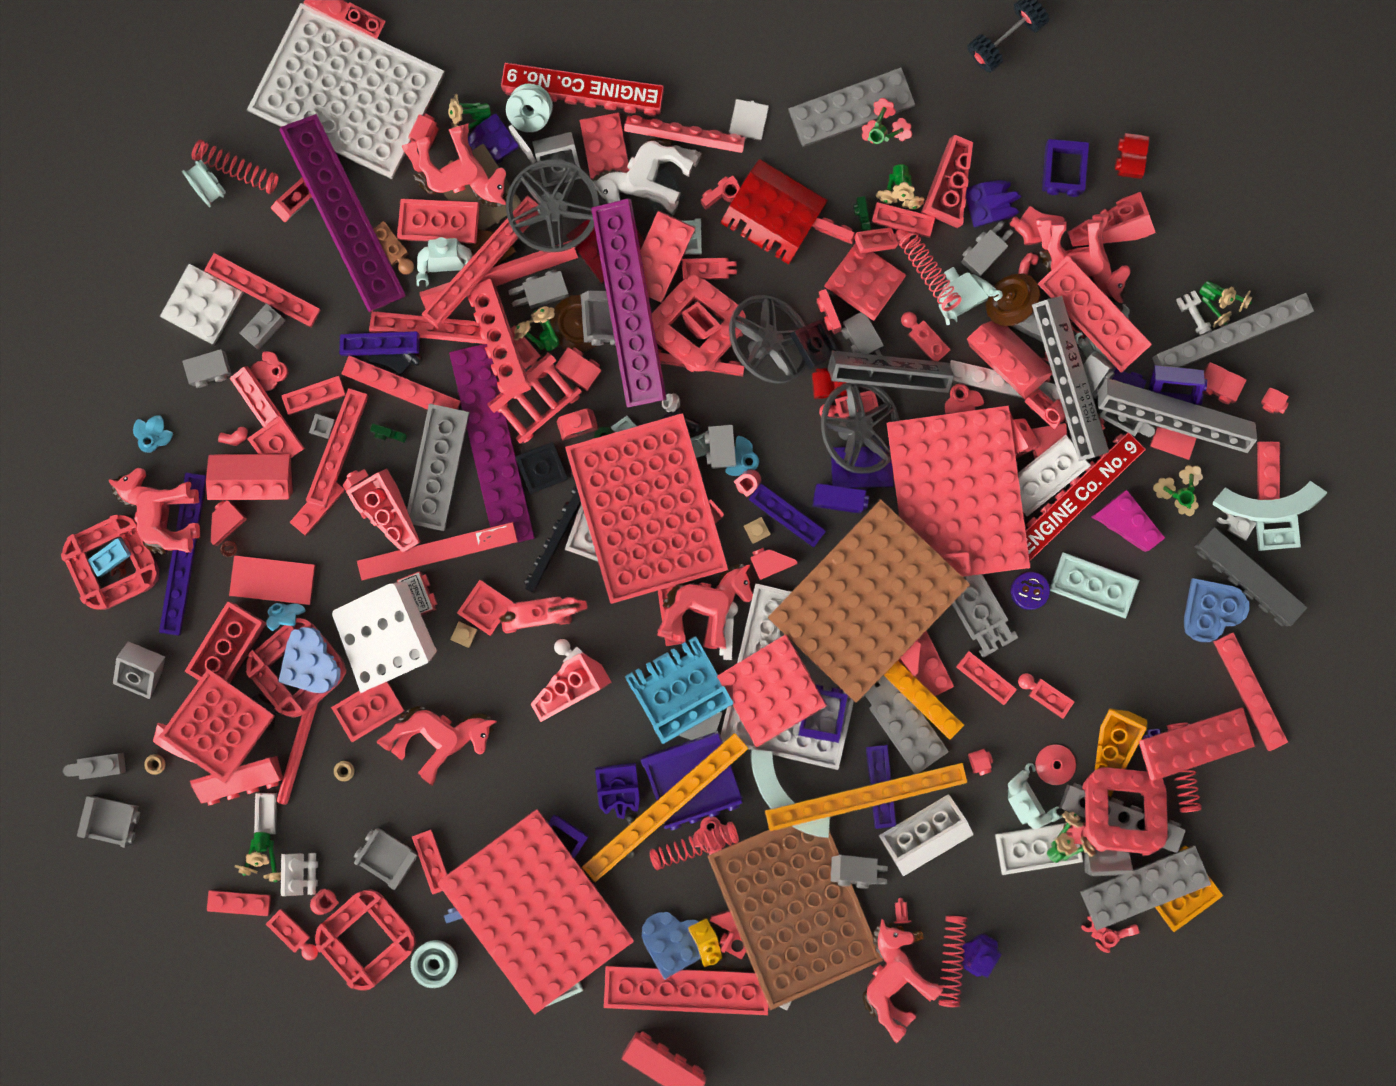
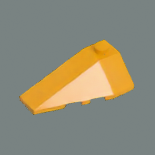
(1118, 739)

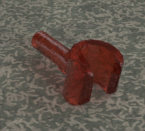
(121, 567)

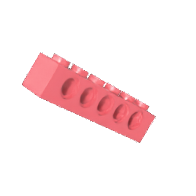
(517, 382)

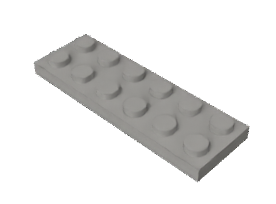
(849, 107)
(437, 466)
(1145, 888)

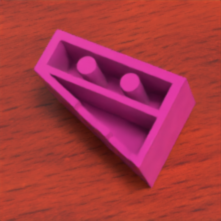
(1129, 521)

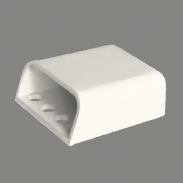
(383, 634)

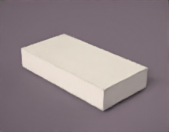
(265, 812)

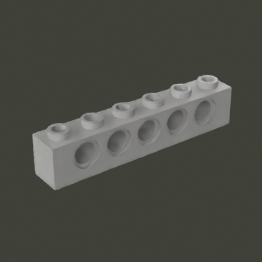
(1071, 803)

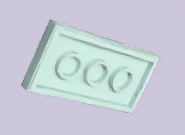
(1094, 585)

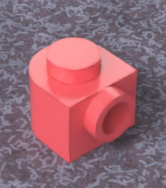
(1274, 401)
(748, 482)
(981, 761)
(323, 902)

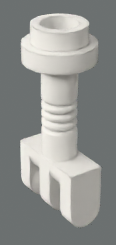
(1203, 328)

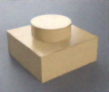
(757, 530)
(464, 634)

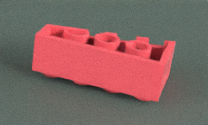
(949, 187)

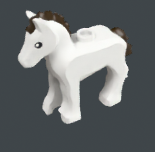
(643, 172)

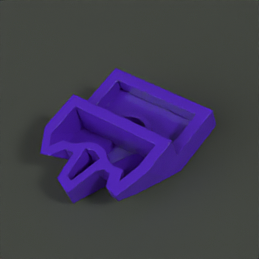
(494, 137)
(991, 202)
(617, 788)

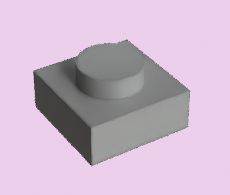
(322, 426)

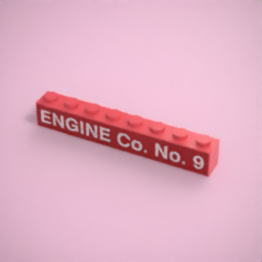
(586, 89)
(1081, 493)

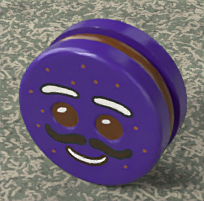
(1030, 590)

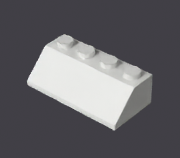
(926, 835)

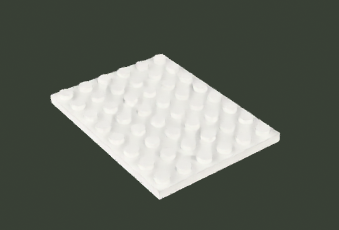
(353, 83)
(760, 633)

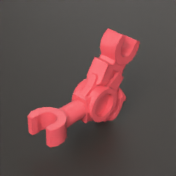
(1109, 937)

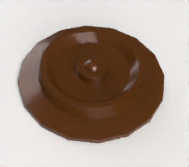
(1017, 300)
(569, 324)

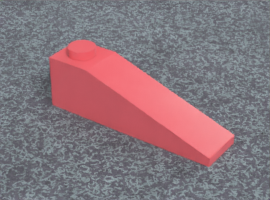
(1124, 223)
(383, 504)
(572, 683)

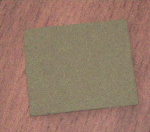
(487, 215)

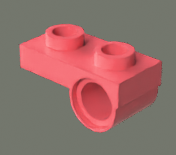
(711, 197)
(1050, 411)

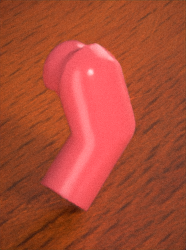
(1025, 263)
(234, 439)

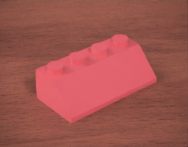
(1010, 357)
(249, 477)
(246, 778)

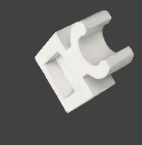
(1238, 526)

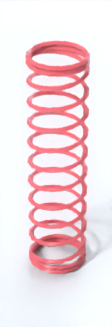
(201, 152)
(950, 298)
(1189, 808)
(656, 860)
(954, 919)

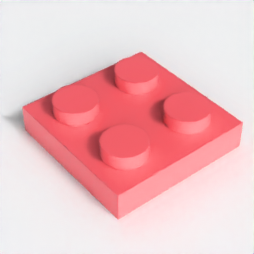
(825, 305)
(276, 439)
(484, 607)

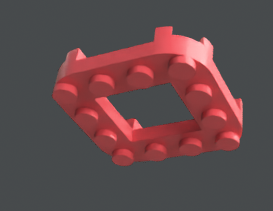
(680, 347)
(75, 556)
(277, 693)
(1096, 808)
(343, 960)

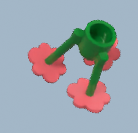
(877, 133)

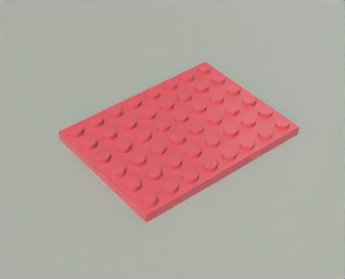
(962, 486)
(646, 508)
(535, 911)

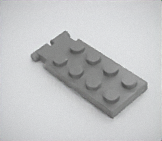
(983, 615)
(905, 726)

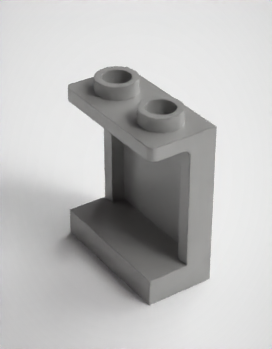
(596, 318)
(108, 821)
(385, 857)

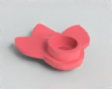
(266, 371)
(966, 403)
(703, 827)

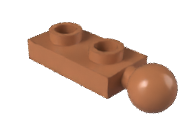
(393, 249)

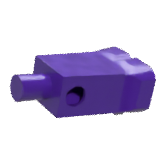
(980, 955)

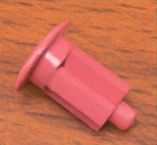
(901, 912)

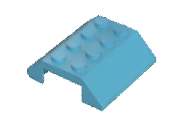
(679, 691)

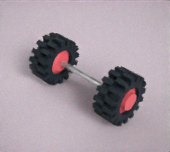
(984, 52)

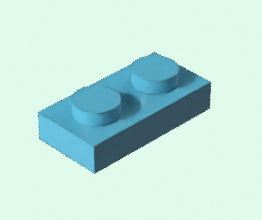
(109, 557)

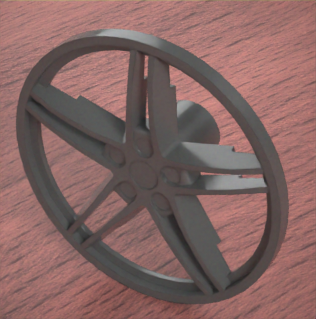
(551, 205)
(766, 338)
(858, 427)

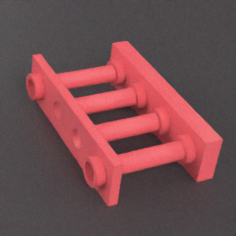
(545, 365)

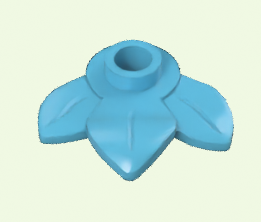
(153, 431)
(743, 450)
(283, 614)

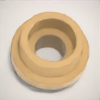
(149, 767)
(337, 771)

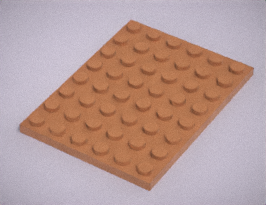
(868, 601)
(791, 915)

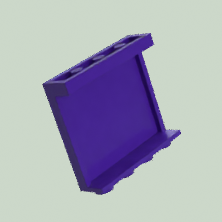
(673, 763)

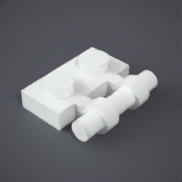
(292, 874)

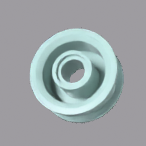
(523, 118)
(204, 182)
(434, 977)

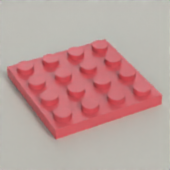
(772, 690)
(216, 726)

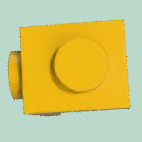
(707, 942)

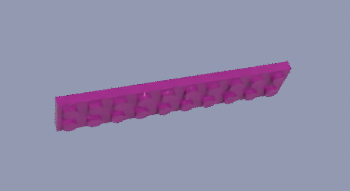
(342, 212)
(628, 303)
(491, 442)

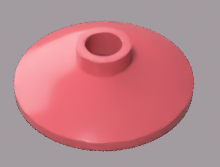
(1046, 759)

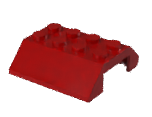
(774, 210)

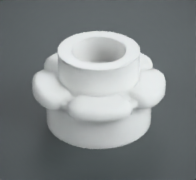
(672, 402)

